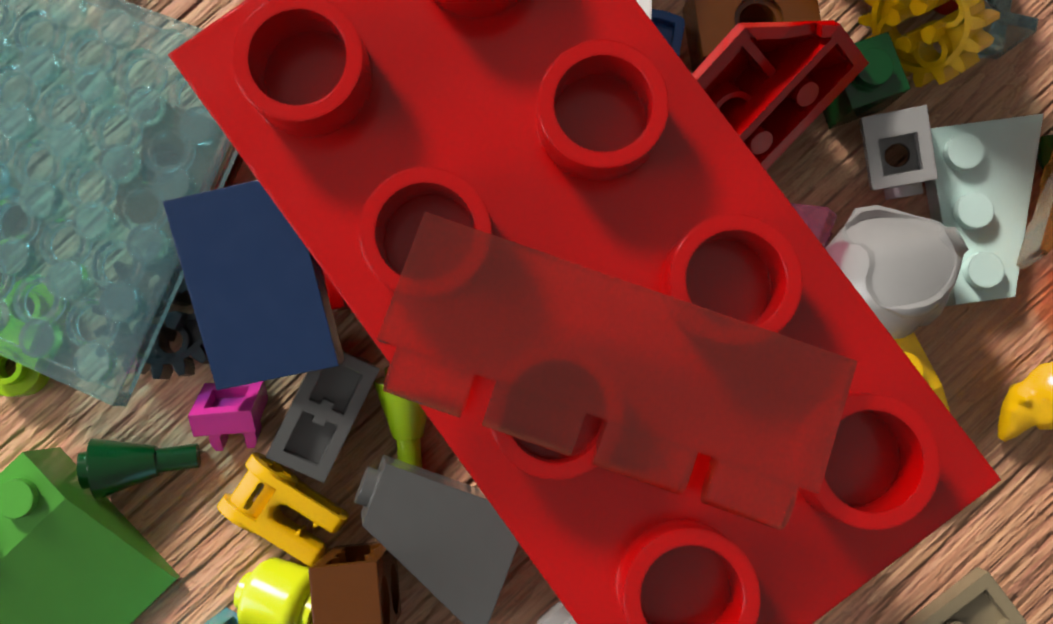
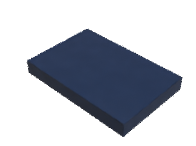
(252, 287)

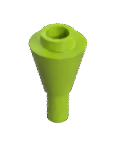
(405, 422)

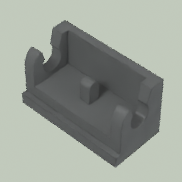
(322, 416)

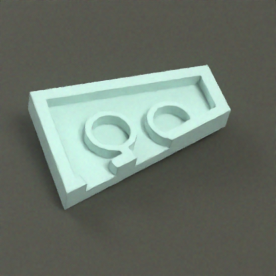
(986, 195)

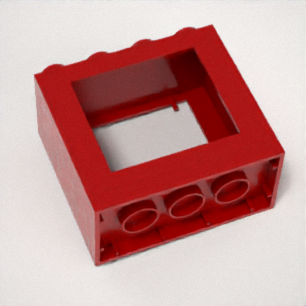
(607, 152)

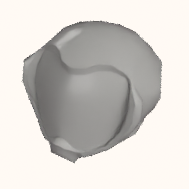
(899, 264)

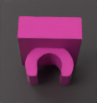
(229, 412)

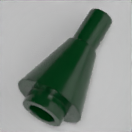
(119, 465)

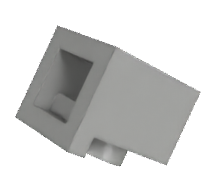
(904, 127)

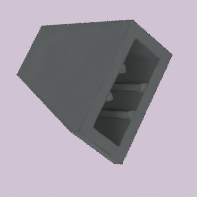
(439, 534)

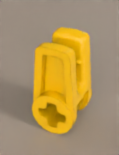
(266, 518)

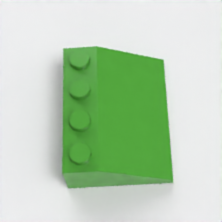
(69, 553)

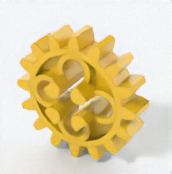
(957, 33)

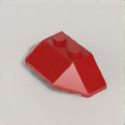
(778, 79)

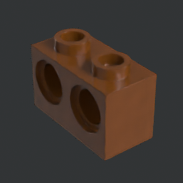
(355, 586)

